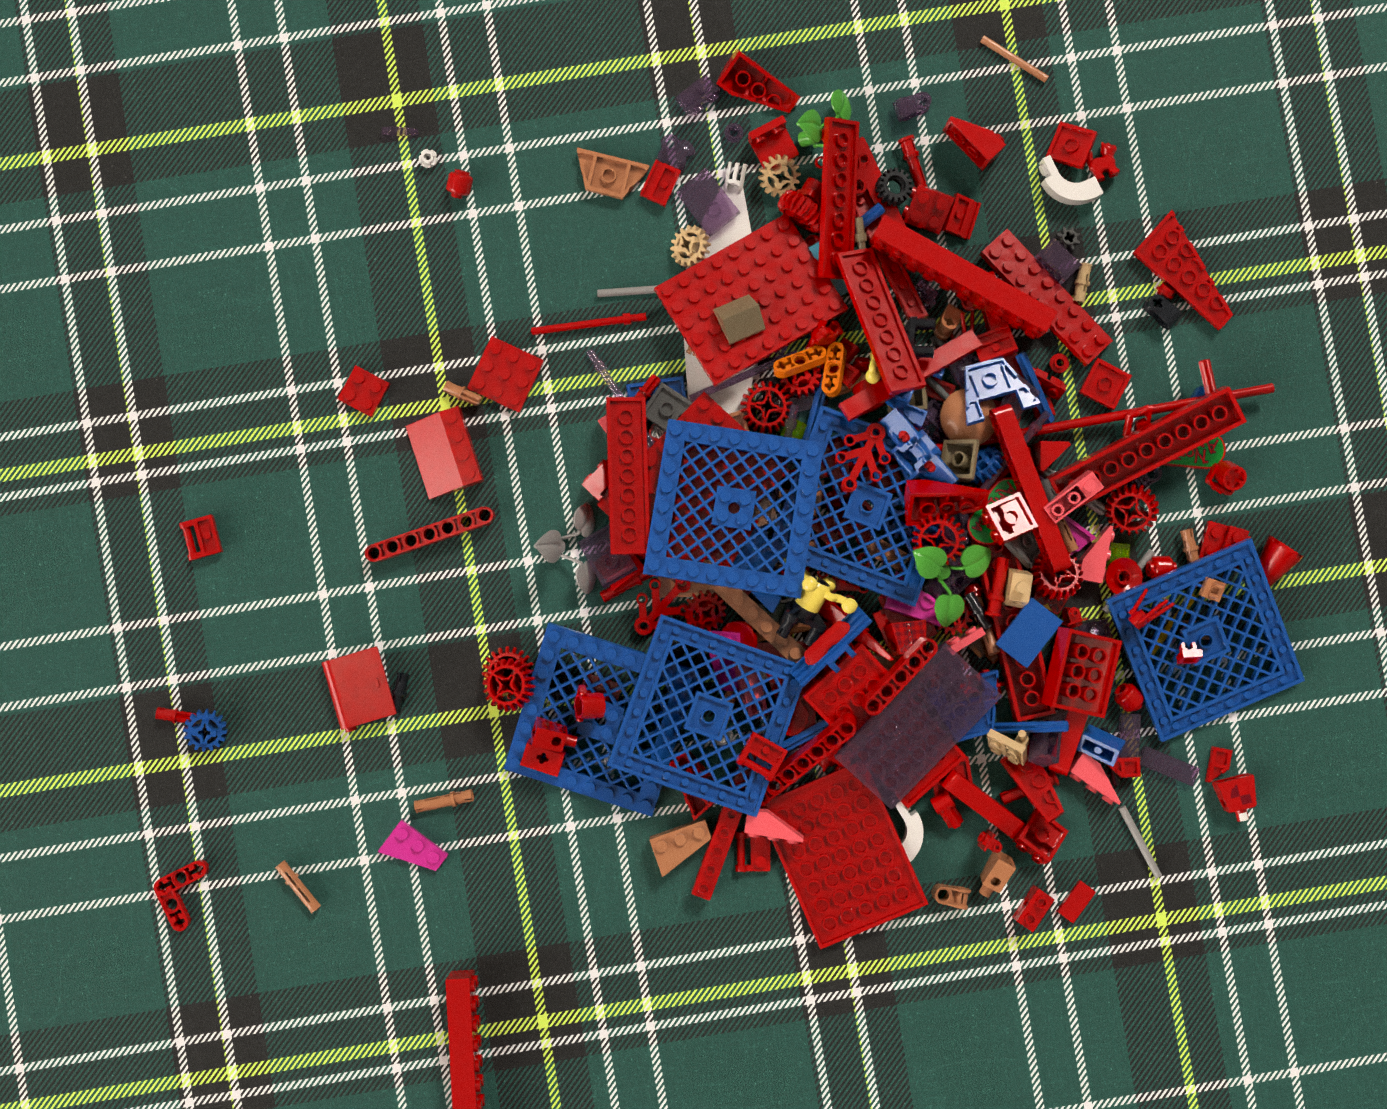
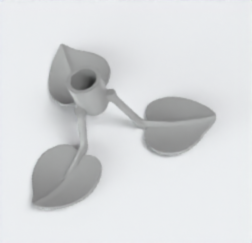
(552, 545)

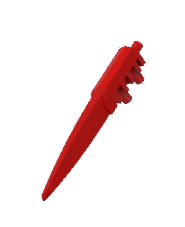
(833, 613)

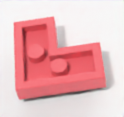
(972, 634)

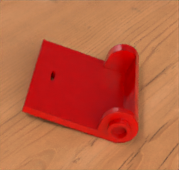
(359, 688)

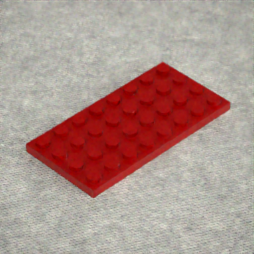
(843, 694)

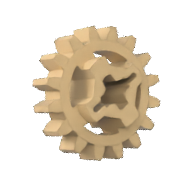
(781, 168)
(690, 246)

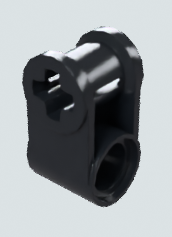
(1164, 313)

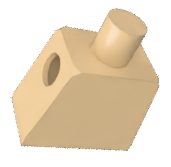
(1017, 588)

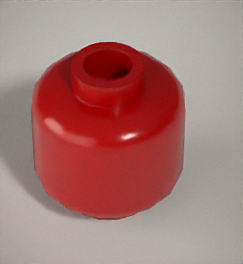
(459, 183)
(1159, 565)
(1128, 697)

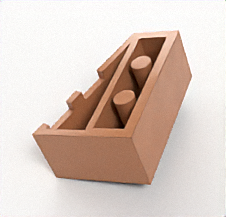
(679, 843)

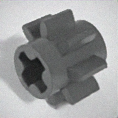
(1068, 234)

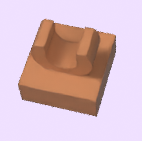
(1212, 589)

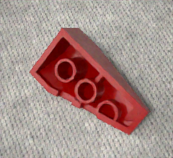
(750, 81)
(934, 497)

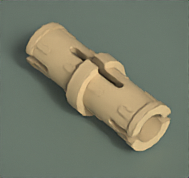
(1082, 282)

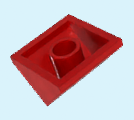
(1046, 452)

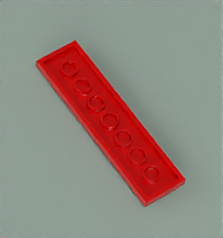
(838, 193)
(880, 321)
(1072, 323)
(627, 475)

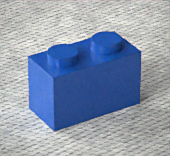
(1101, 745)

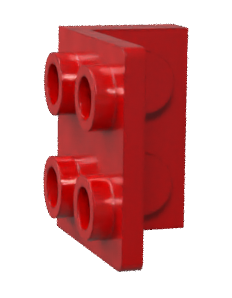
(772, 140)

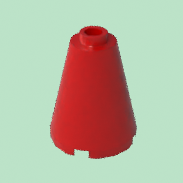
(1277, 559)

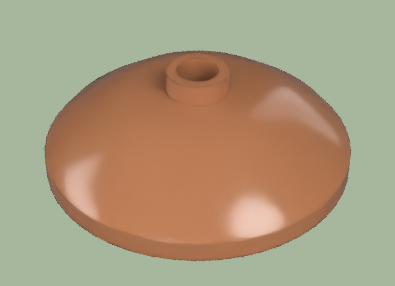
(954, 419)

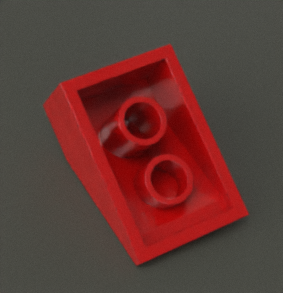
(975, 141)

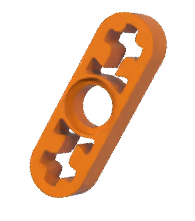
(812, 356)
(830, 362)

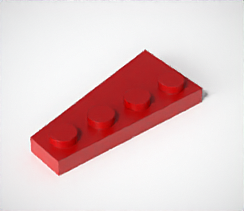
(1036, 786)

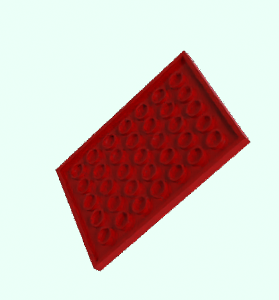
(776, 273)
(702, 411)
(851, 859)

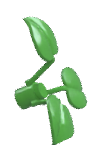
(811, 122)
(931, 564)

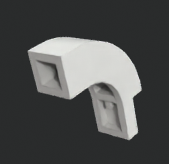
(1066, 191)
(913, 833)

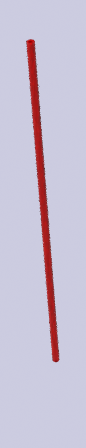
(1112, 416)

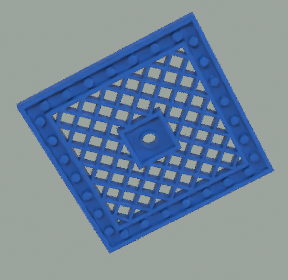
(736, 440)
(833, 565)
(1271, 624)
(640, 701)
(571, 778)

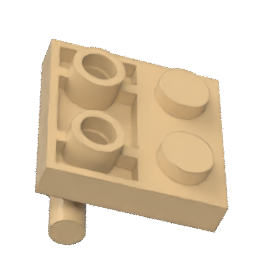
(1013, 749)

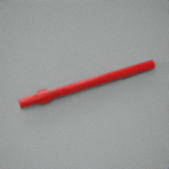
(627, 319)

